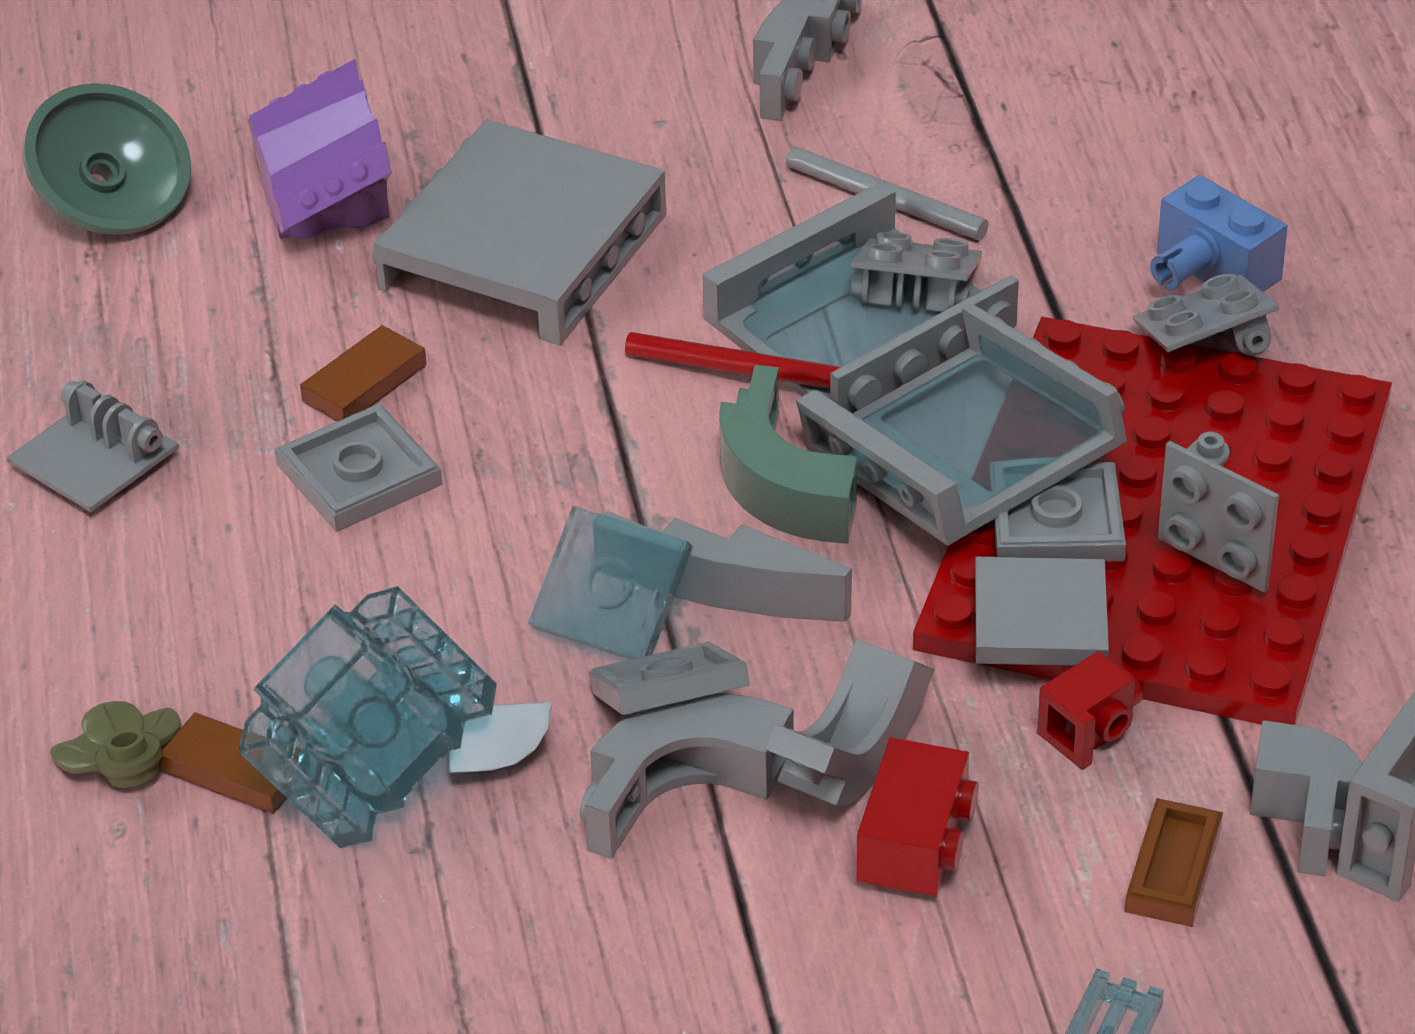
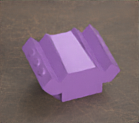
(322, 156)

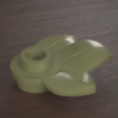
(119, 743)

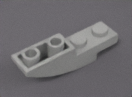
(790, 43)

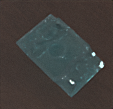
(363, 712)

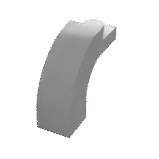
(846, 744)
(678, 745)

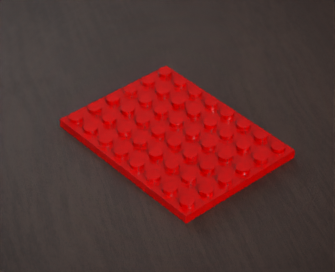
(1171, 618)

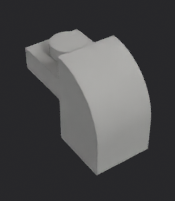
(1305, 780)

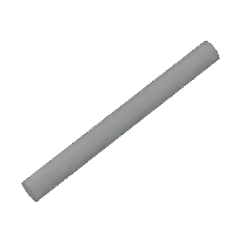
(906, 200)

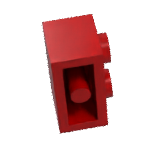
(915, 817)

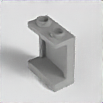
(1380, 812)

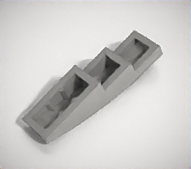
(760, 574)

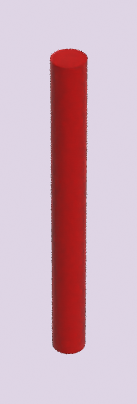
(726, 359)

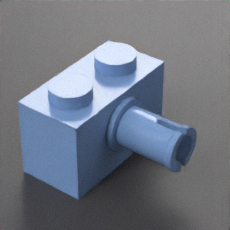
(1214, 234)

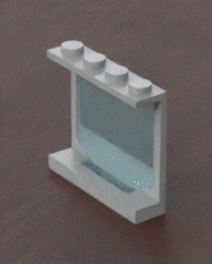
(798, 304)
(973, 430)

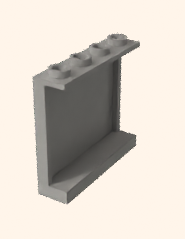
(526, 224)

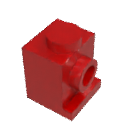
(1087, 707)

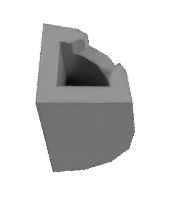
(501, 737)

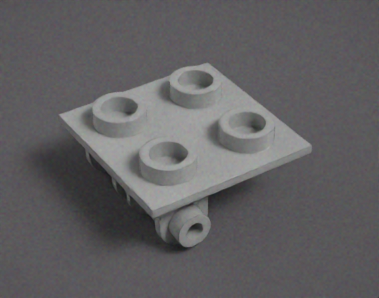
(894, 253)
(1223, 305)
(93, 447)
(1217, 511)

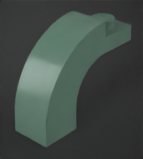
(776, 481)

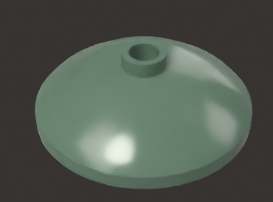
(110, 135)

